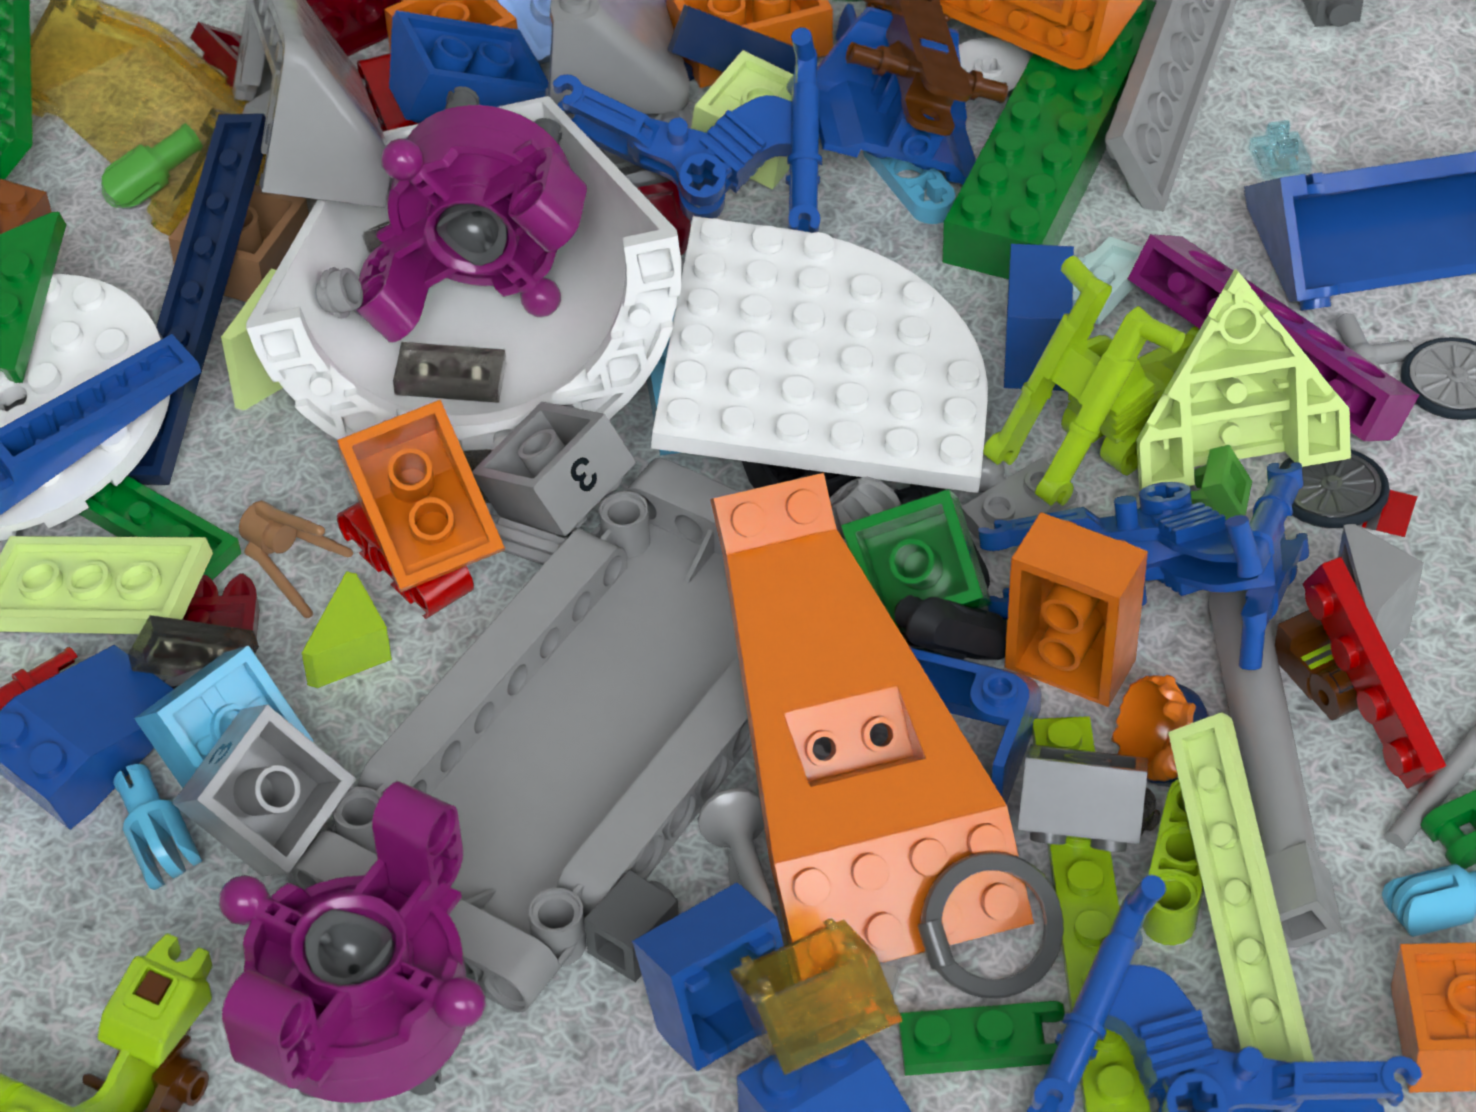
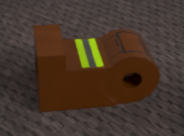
(1307, 658)

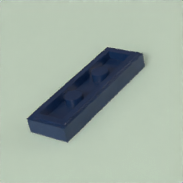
(719, 42)

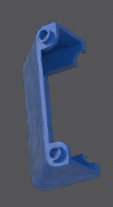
(1368, 226)

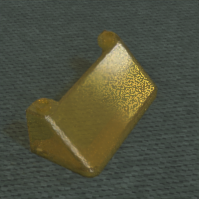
(128, 85)

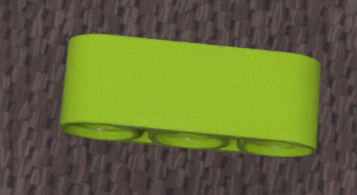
(1178, 867)

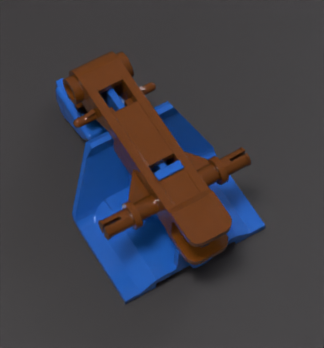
(900, 87)

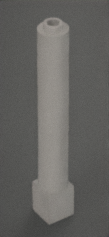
(1274, 779)

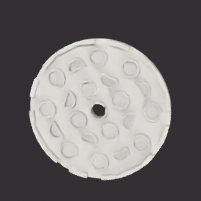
(80, 335)

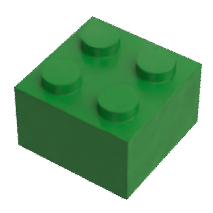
(919, 553)

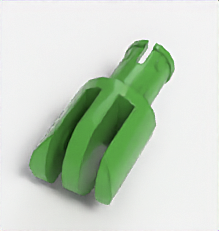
(147, 169)

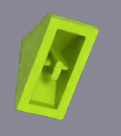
(346, 637)

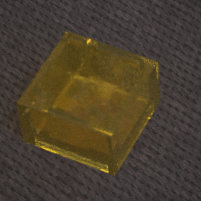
(815, 995)

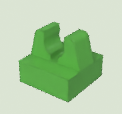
(1223, 483)

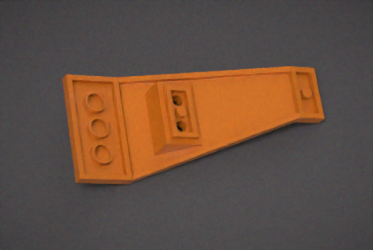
(826, 660)

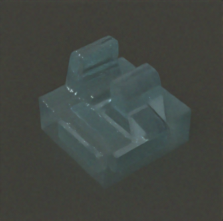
(1280, 152)

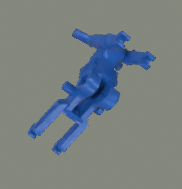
(730, 151)
(1196, 547)
(1174, 1045)

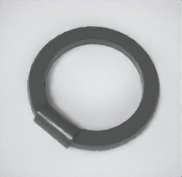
(937, 944)

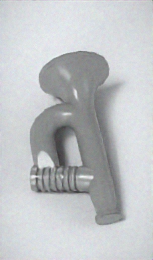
(733, 821)

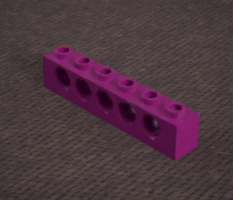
(1190, 284)

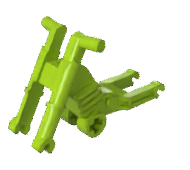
(1105, 383)

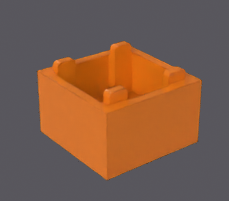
(1437, 1013)

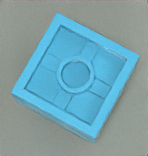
(199, 711)

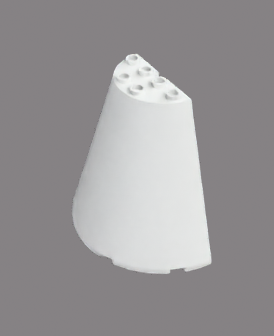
(591, 354)

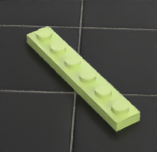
(1239, 890)

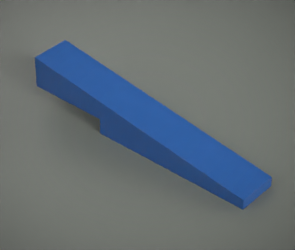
(84, 417)

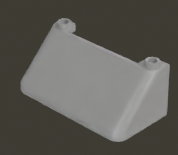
(618, 52)
(318, 118)

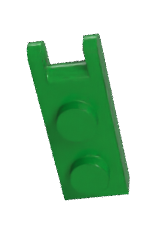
(977, 1037)

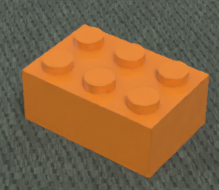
(767, 17)
(1074, 608)

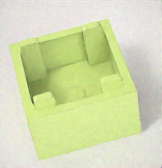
(740, 83)

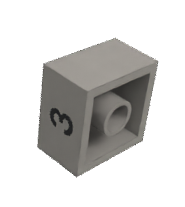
(554, 468)
(264, 791)

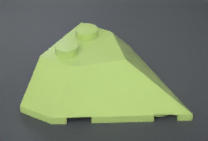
(1242, 389)

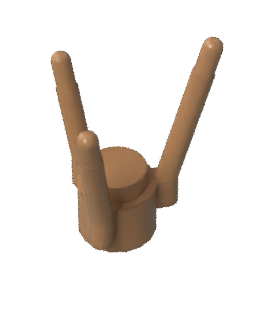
(275, 531)

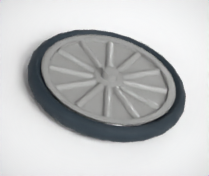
(1443, 377)

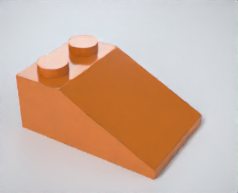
(419, 495)

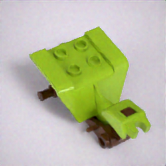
(149, 1029)

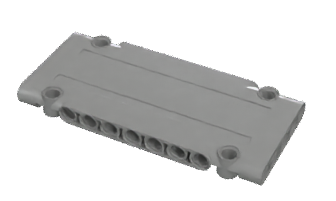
(571, 733)

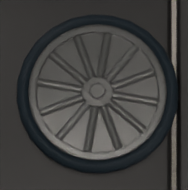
(1340, 492)

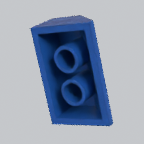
(442, 53)

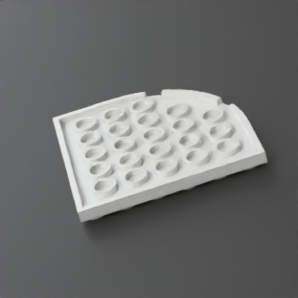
(819, 361)

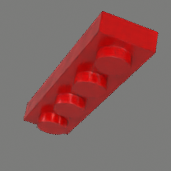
(1373, 673)

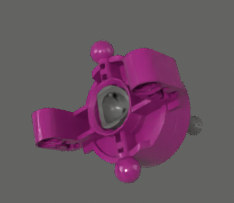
(472, 203)
(361, 975)

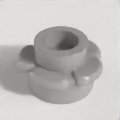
(339, 291)

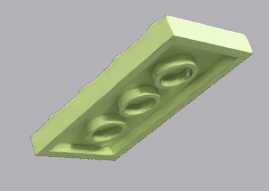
(97, 582)

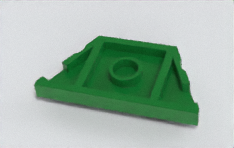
(26, 272)

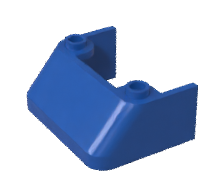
(990, 697)

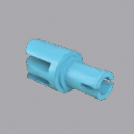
(154, 824)
(1432, 899)

